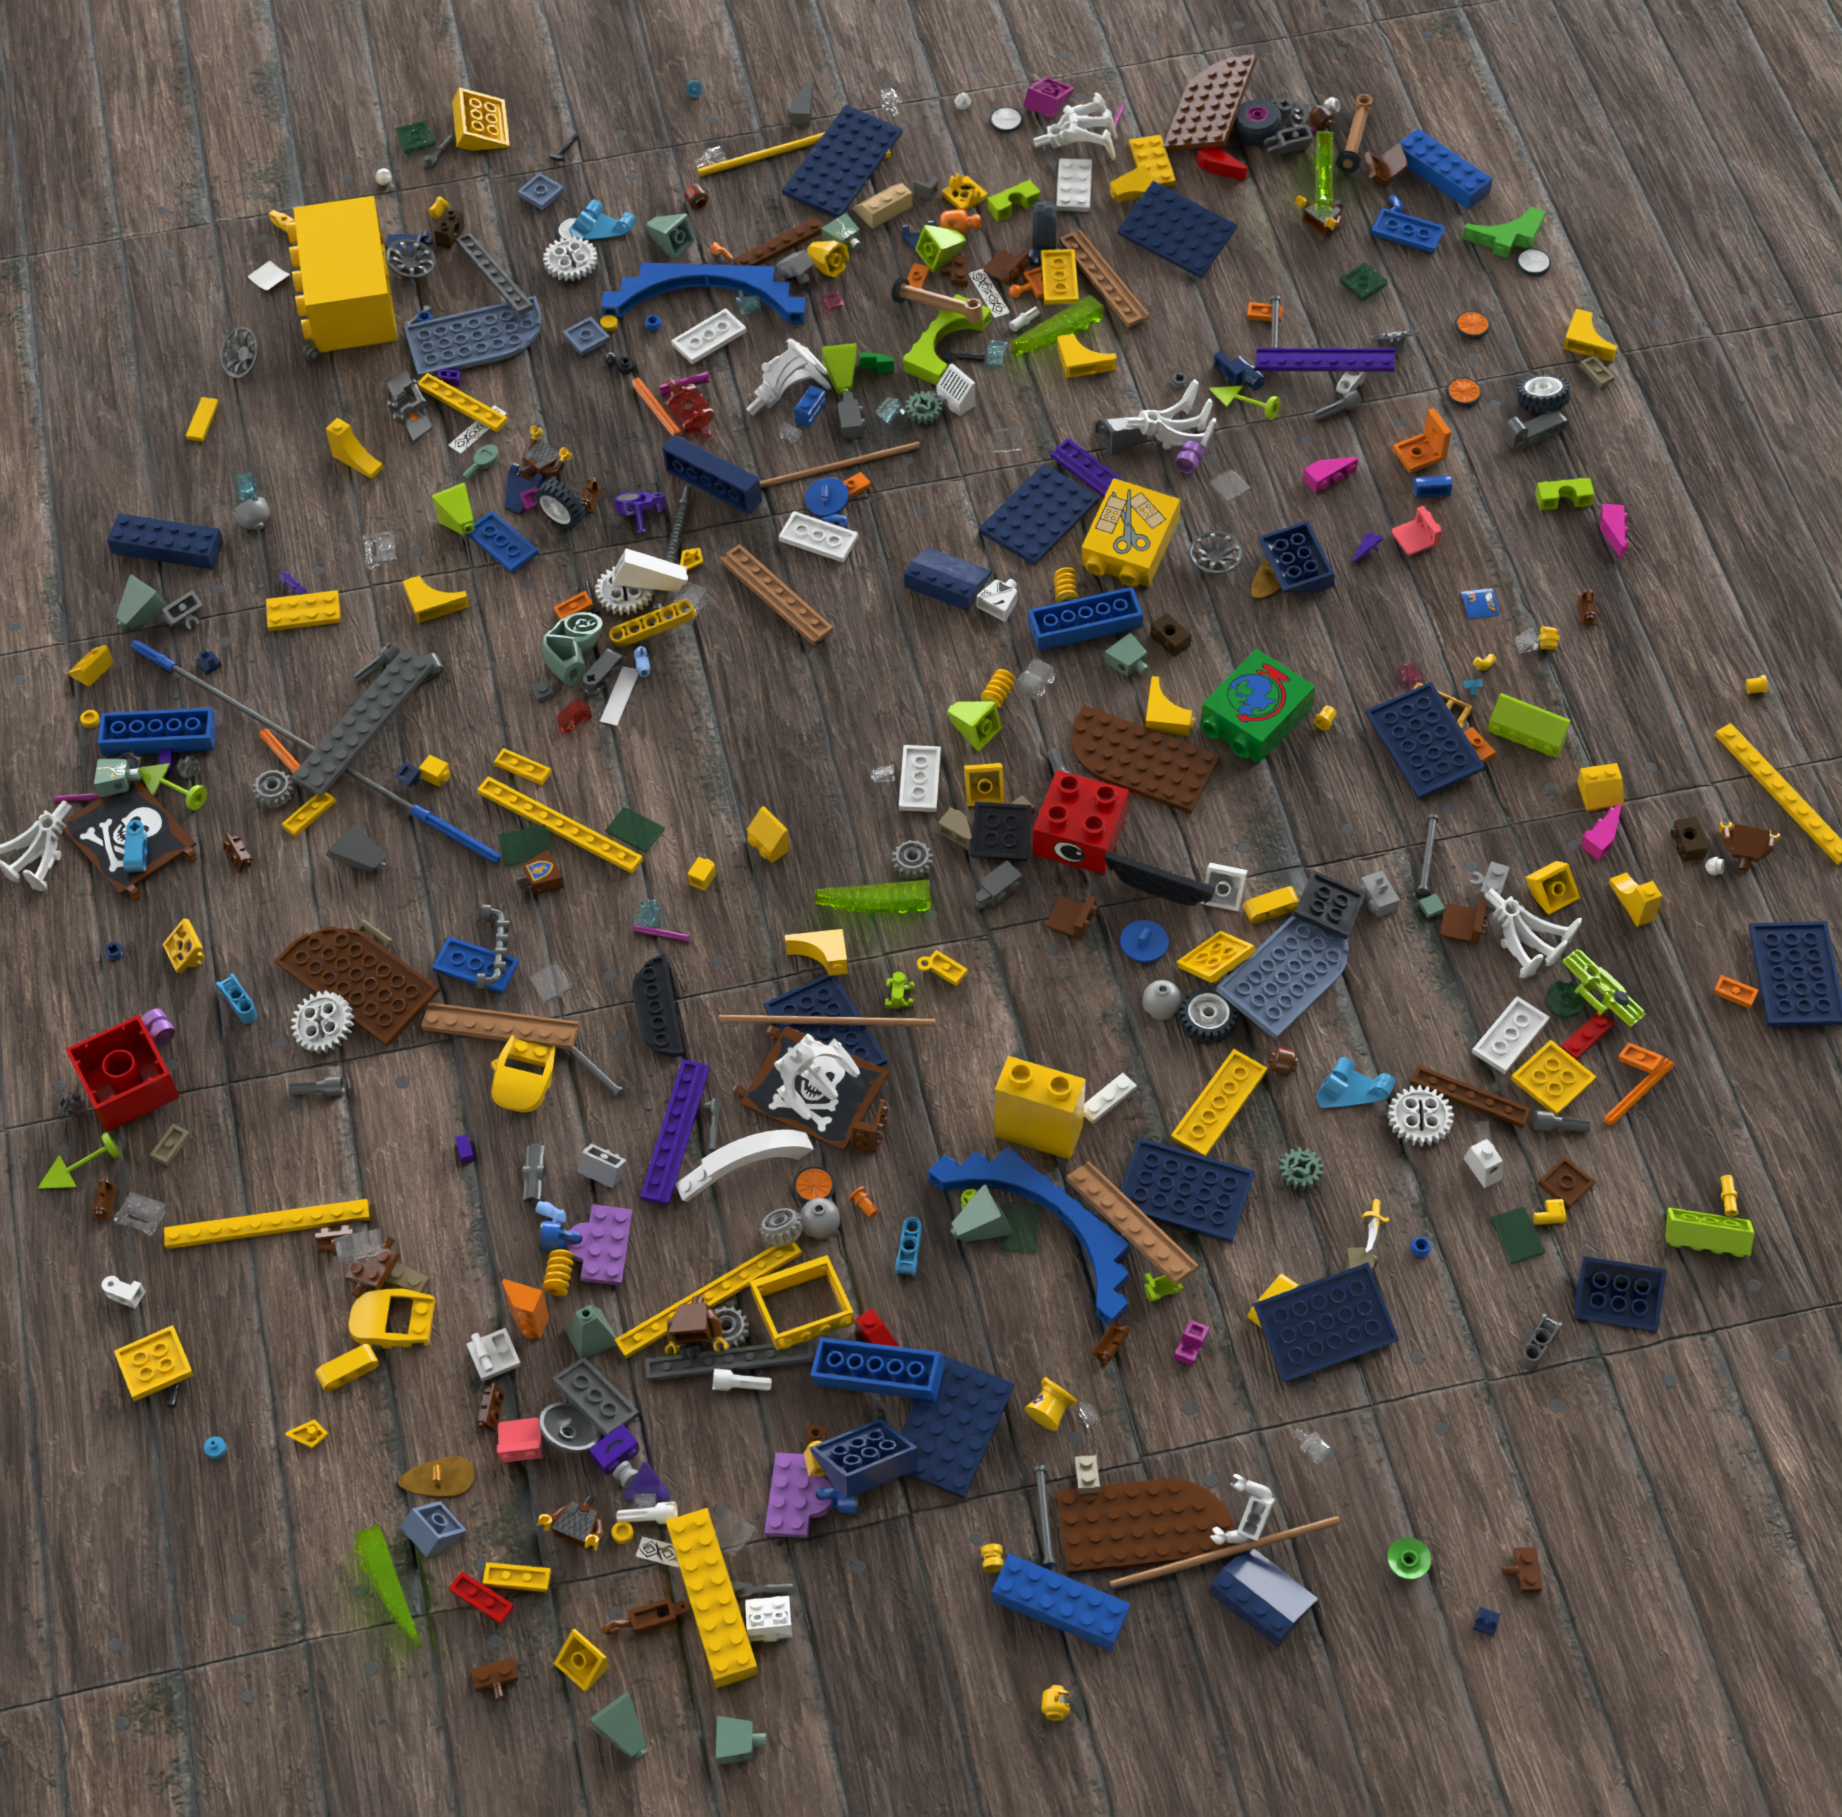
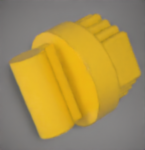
(1548, 638)

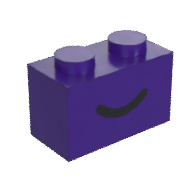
(614, 1449)

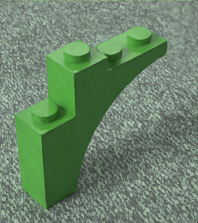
(1503, 237)

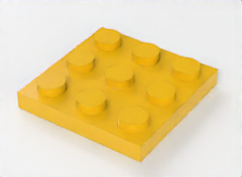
(1216, 956)
(1553, 1078)
(153, 1363)

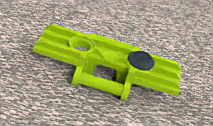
(1614, 994)

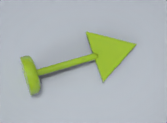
(1227, 394)
(154, 776)
(59, 1174)

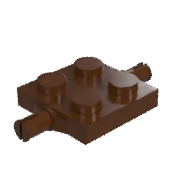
(373, 1272)

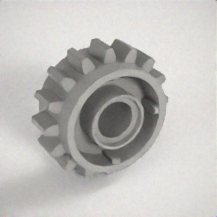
(273, 788)
(912, 868)
(781, 1227)
(739, 1327)

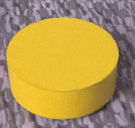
(609, 323)
(89, 719)
(622, 1532)

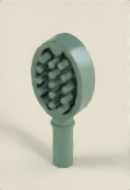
(483, 459)

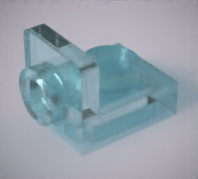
(748, 304)
(996, 352)
(889, 409)
(246, 486)
(649, 913)

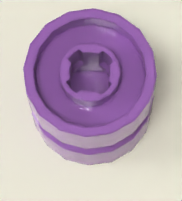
(1189, 457)
(158, 1027)

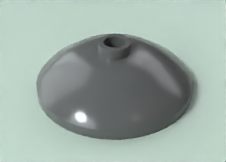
(567, 1428)

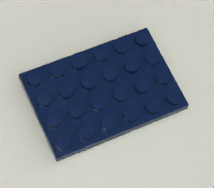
(1177, 229)
(1039, 514)
(1424, 740)
(1797, 973)
(827, 999)
(1187, 1189)
(1325, 1322)
(957, 1426)

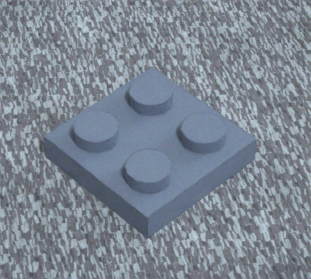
(540, 191)
(586, 336)

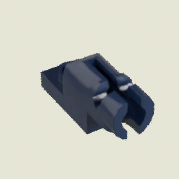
(1239, 371)

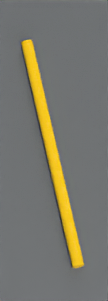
(759, 155)

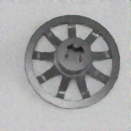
(1287, 111)
(410, 263)
(1395, 339)
(244, 352)
(1214, 556)

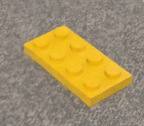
(1154, 156)
(1059, 276)
(303, 610)

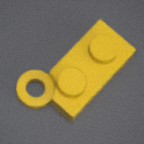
(943, 967)

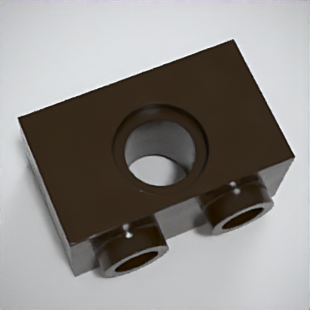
(449, 228)
(1170, 635)
(1689, 829)

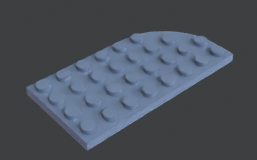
(472, 337)
(1286, 975)

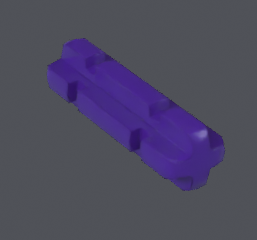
(292, 583)

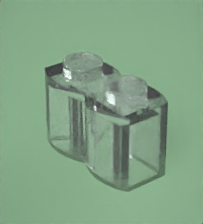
(1035, 678)

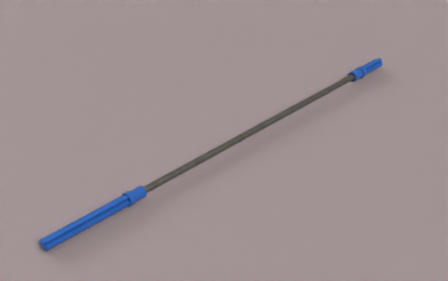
(424, 815)

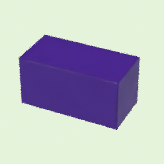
(450, 377)
(166, 756)
(464, 1149)

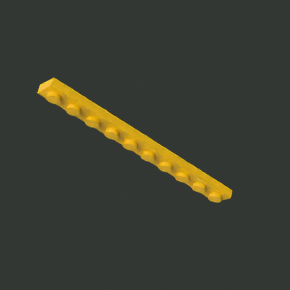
(1781, 791)
(560, 825)
(265, 1223)
(713, 1294)

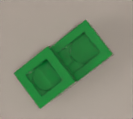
(873, 360)

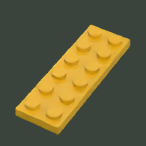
(1219, 1103)

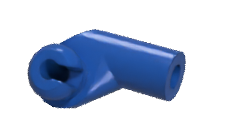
(1398, 205)
(842, 519)

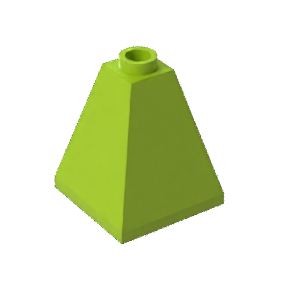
(938, 245)
(840, 365)
(454, 509)
(976, 721)

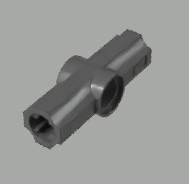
(533, 1174)

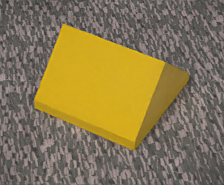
(92, 666)
(581, 1661)

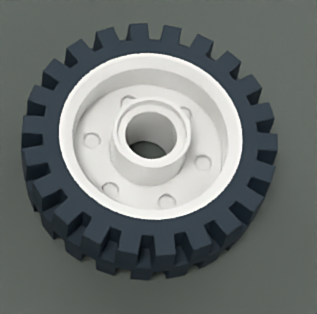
(1543, 393)
(559, 504)
(1205, 1028)

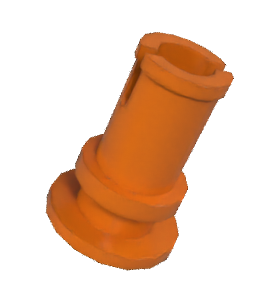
(861, 1200)

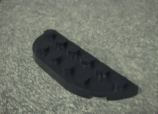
(1158, 881)
(657, 1008)

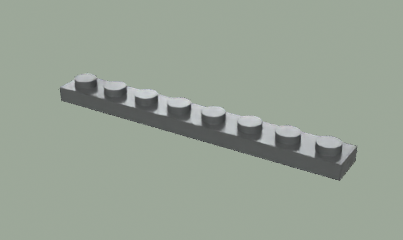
(494, 274)
(732, 1359)

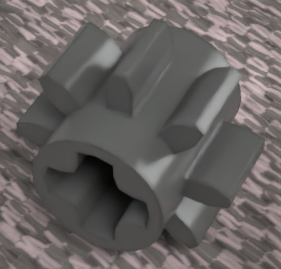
(188, 767)
(71, 1104)

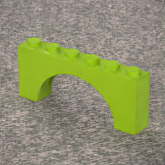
(922, 358)

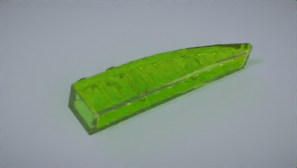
(1324, 168)
(1067, 322)
(878, 897)
(384, 1578)

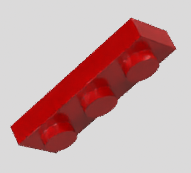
(1587, 1035)
(481, 1598)

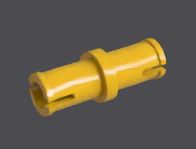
(1729, 1195)

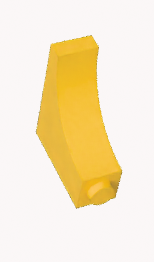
(1131, 184)
(1584, 339)
(1080, 360)
(349, 450)
(432, 603)
(1166, 716)
(1639, 901)
(823, 946)

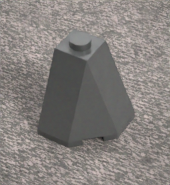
(1115, 435)
(357, 851)

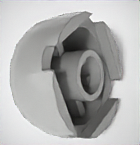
(252, 514)
(1162, 999)
(820, 1218)

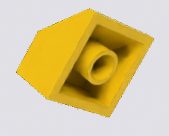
(984, 783)
(1601, 787)
(768, 835)
(1553, 886)

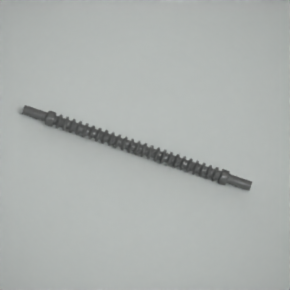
(674, 543)

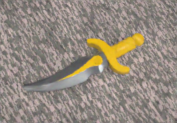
(1374, 1225)

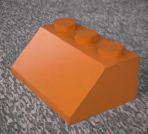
(527, 1308)

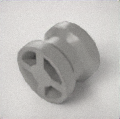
(625, 1474)

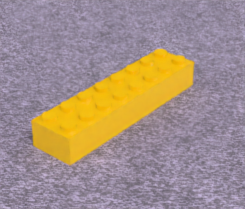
(712, 1598)

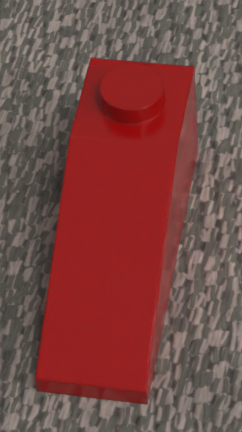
(1220, 163)
(873, 1329)

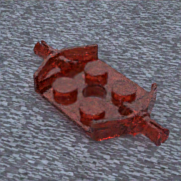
(694, 418)

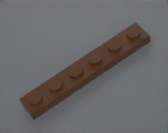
(780, 244)
(1471, 1096)

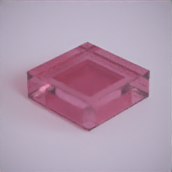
(832, 300)
(1409, 673)

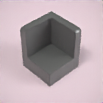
(927, 190)

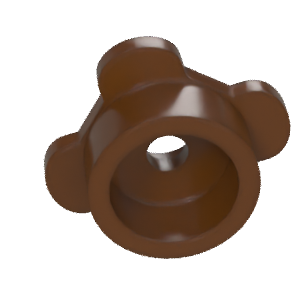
(812, 1429)

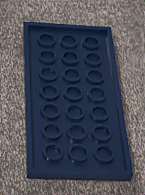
(842, 161)

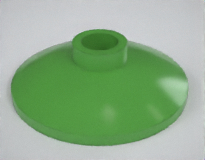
(1409, 1549)

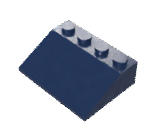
(1298, 559)
(946, 578)
(1619, 1293)
(865, 1457)
(1262, 1595)

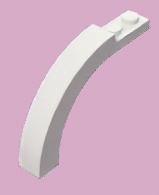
(741, 1152)

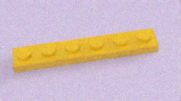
(462, 402)

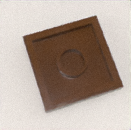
(1566, 1182)

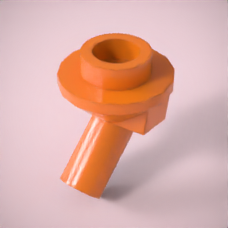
(716, 250)

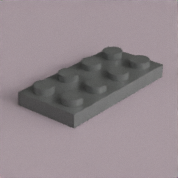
(594, 1396)

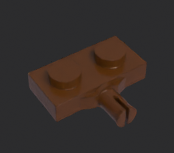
(958, 270)
(1525, 1569)
(495, 1676)

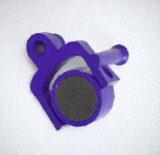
(631, 503)

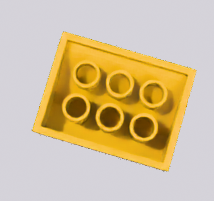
(479, 121)

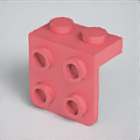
(1419, 533)
(519, 1440)

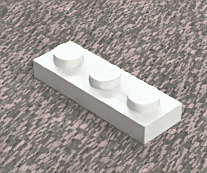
(1108, 1098)

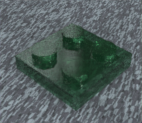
(415, 137)
(1363, 281)

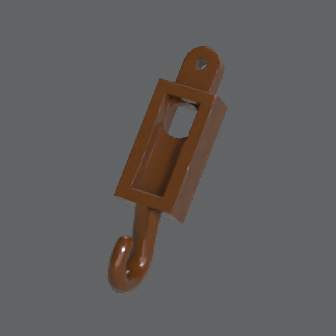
(645, 1619)

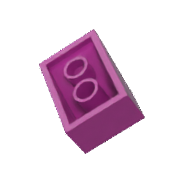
(1047, 97)

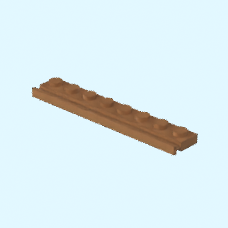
(1105, 279)
(776, 594)
(499, 1025)
(1132, 1223)

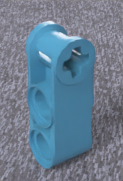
(135, 847)
(238, 999)
(908, 1259)

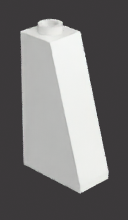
(648, 572)

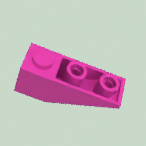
(1326, 472)
(1613, 527)
(1601, 837)

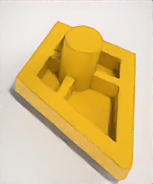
(691, 558)
(308, 1434)

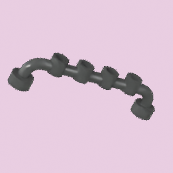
(500, 952)

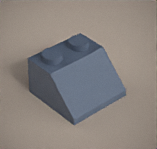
(432, 1528)

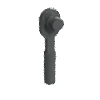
(431, 160)
(714, 1106)
(746, 1589)

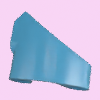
(595, 225)
(1349, 1088)

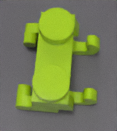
(898, 991)
(1160, 1287)

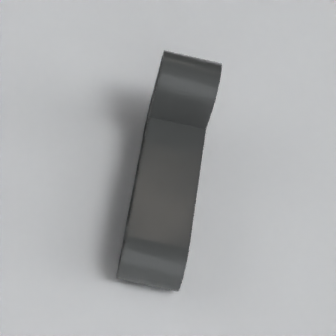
(1522, 435)

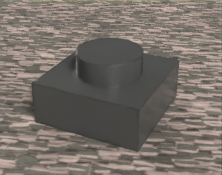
(542, 691)

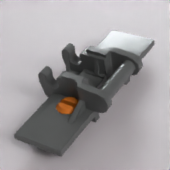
(406, 410)

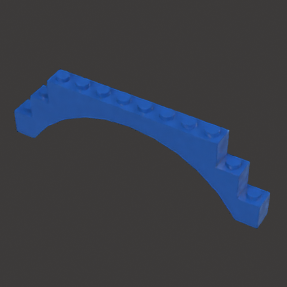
(664, 277)
(1014, 1175)

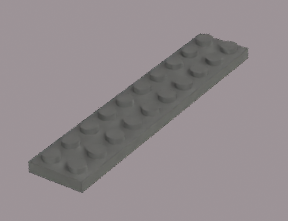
(362, 722)

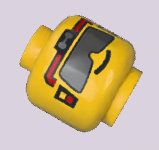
(1056, 1703)

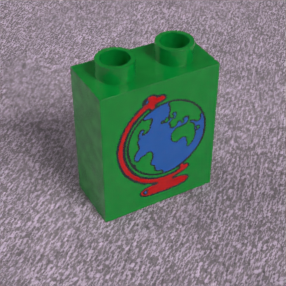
(1257, 706)

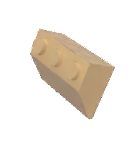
(885, 205)

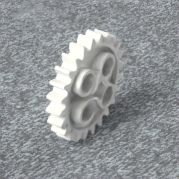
(581, 254)
(612, 596)
(322, 1022)
(1439, 1116)

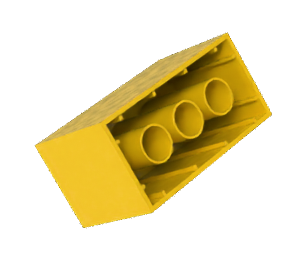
(342, 274)

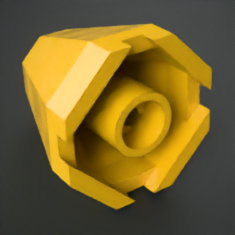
(829, 257)

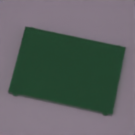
(635, 829)
(523, 844)
(1024, 1223)
(1517, 1235)

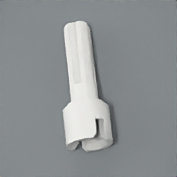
(725, 1380)
(661, 1513)

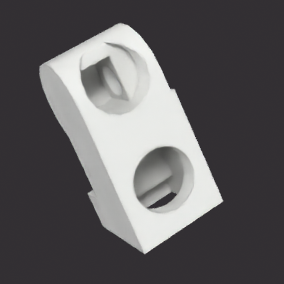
(1350, 382)
(122, 1292)

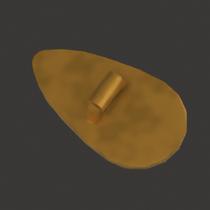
(1264, 582)
(439, 1478)

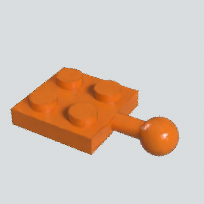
(1034, 282)

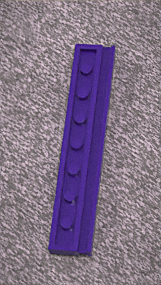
(1325, 359)
(1084, 466)
(675, 1132)

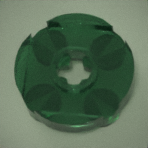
(1558, 1006)

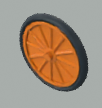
(1472, 324)
(1463, 391)
(813, 1183)

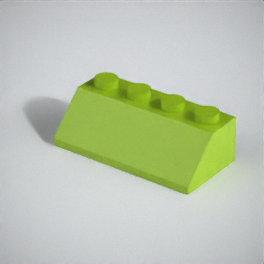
(1529, 725)
(1709, 1232)

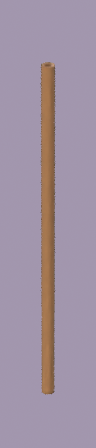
(841, 464)
(826, 1020)
(1222, 1553)

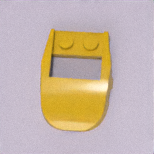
(518, 1088)
(370, 1317)

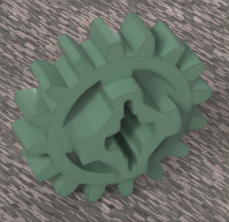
(925, 407)
(1301, 1167)

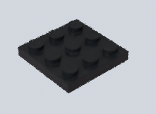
(1001, 831)
(1329, 904)

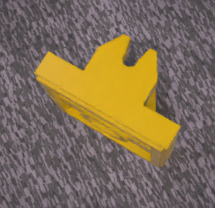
(972, 199)
(184, 933)

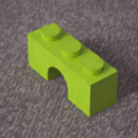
(1001, 204)
(1577, 490)

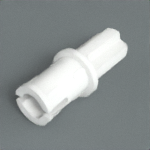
(1024, 319)

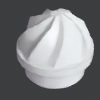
(963, 101)
(1332, 104)
(383, 177)
(1715, 866)

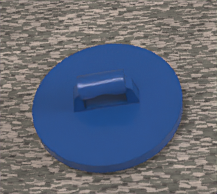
(826, 497)
(1144, 941)

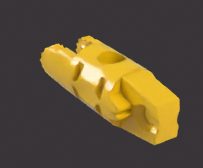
(280, 219)

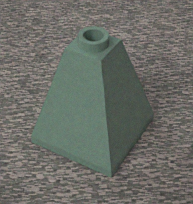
(671, 233)
(138, 604)
(981, 1219)
(589, 1332)
(620, 1727)

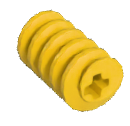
(1065, 585)
(998, 687)
(557, 1272)

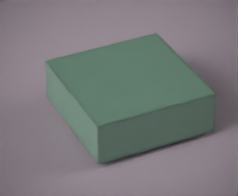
(1431, 906)

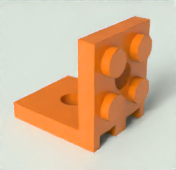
(1431, 444)

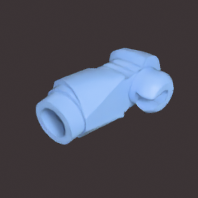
(642, 662)
(550, 1211)

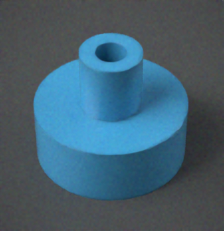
(694, 92)
(1473, 684)
(215, 1447)

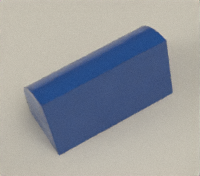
(1432, 486)

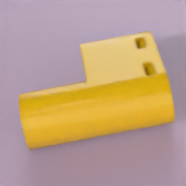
(1554, 1213)

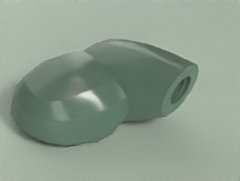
(568, 642)

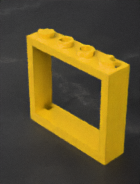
(794, 1276)

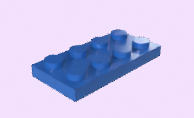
(1408, 230)
(502, 542)
(465, 960)

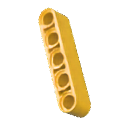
(643, 622)

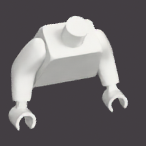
(1254, 1515)

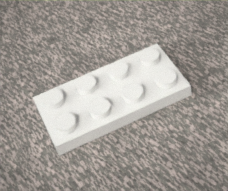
(1074, 185)
(708, 336)
(818, 536)
(919, 778)
(1510, 1035)

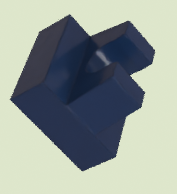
(208, 662)
(408, 774)
(1486, 1621)

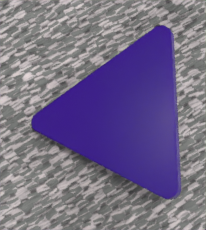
(1369, 541)
(646, 1483)

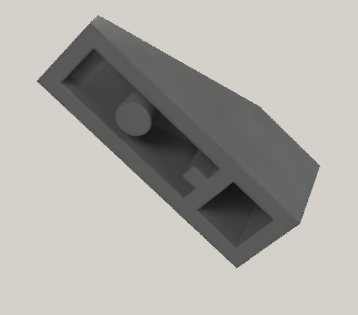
(802, 106)

